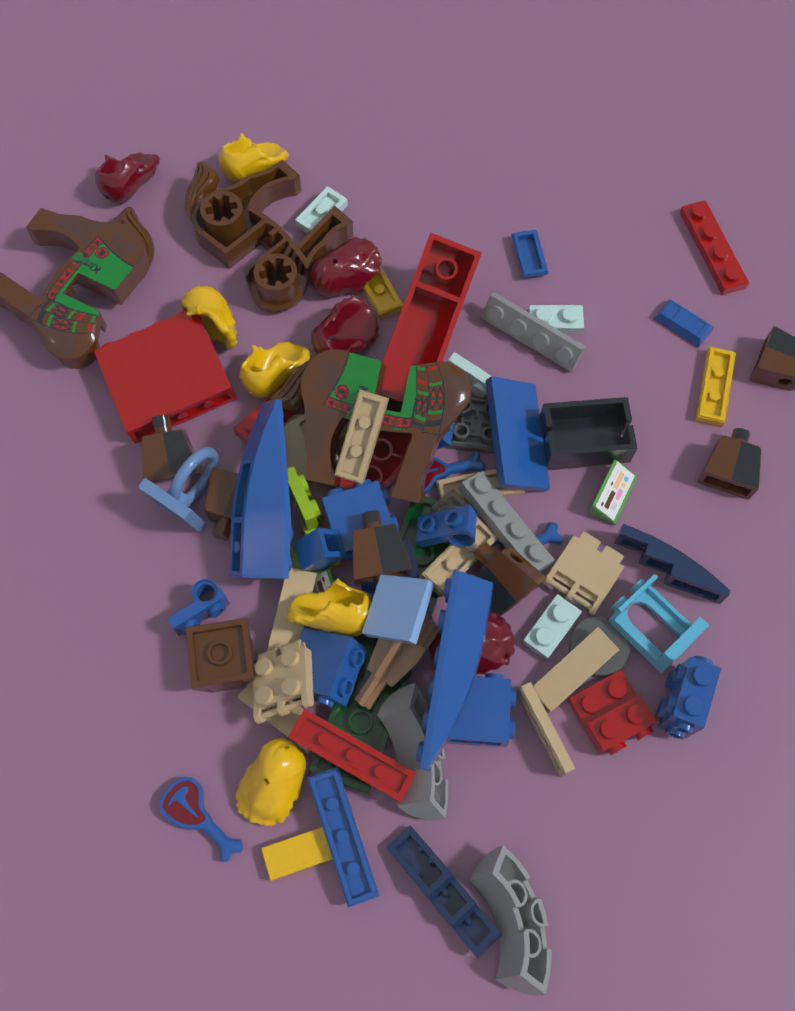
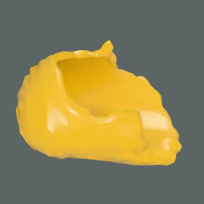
(247, 158)
(214, 312)
(270, 368)
(334, 610)
(272, 783)

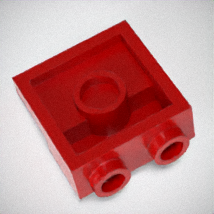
(612, 713)

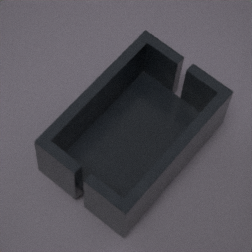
(587, 432)

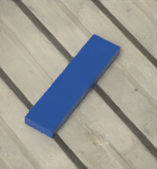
(343, 837)

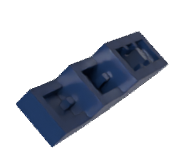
(680, 569)
(444, 891)

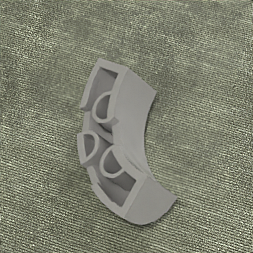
(403, 719)
(519, 918)

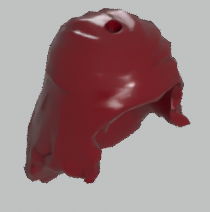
(122, 178)
(346, 268)
(350, 324)
(497, 645)

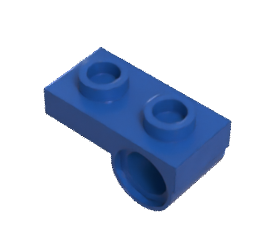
(450, 526)
(199, 610)

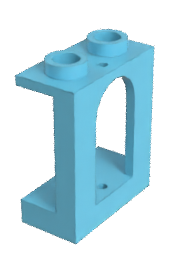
(646, 595)

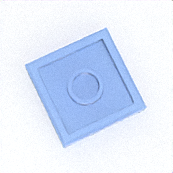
(398, 608)

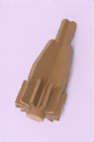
(393, 661)

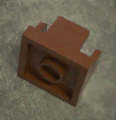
(220, 655)

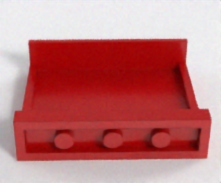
(164, 372)

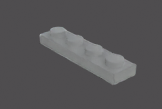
(533, 332)
(504, 520)

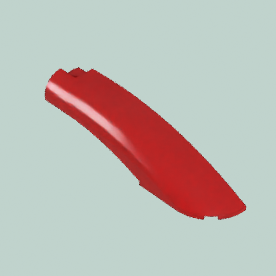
(420, 338)

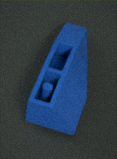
(262, 502)
(457, 659)

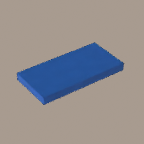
(517, 435)

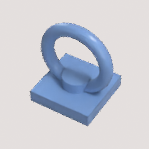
(174, 499)

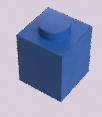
(320, 549)

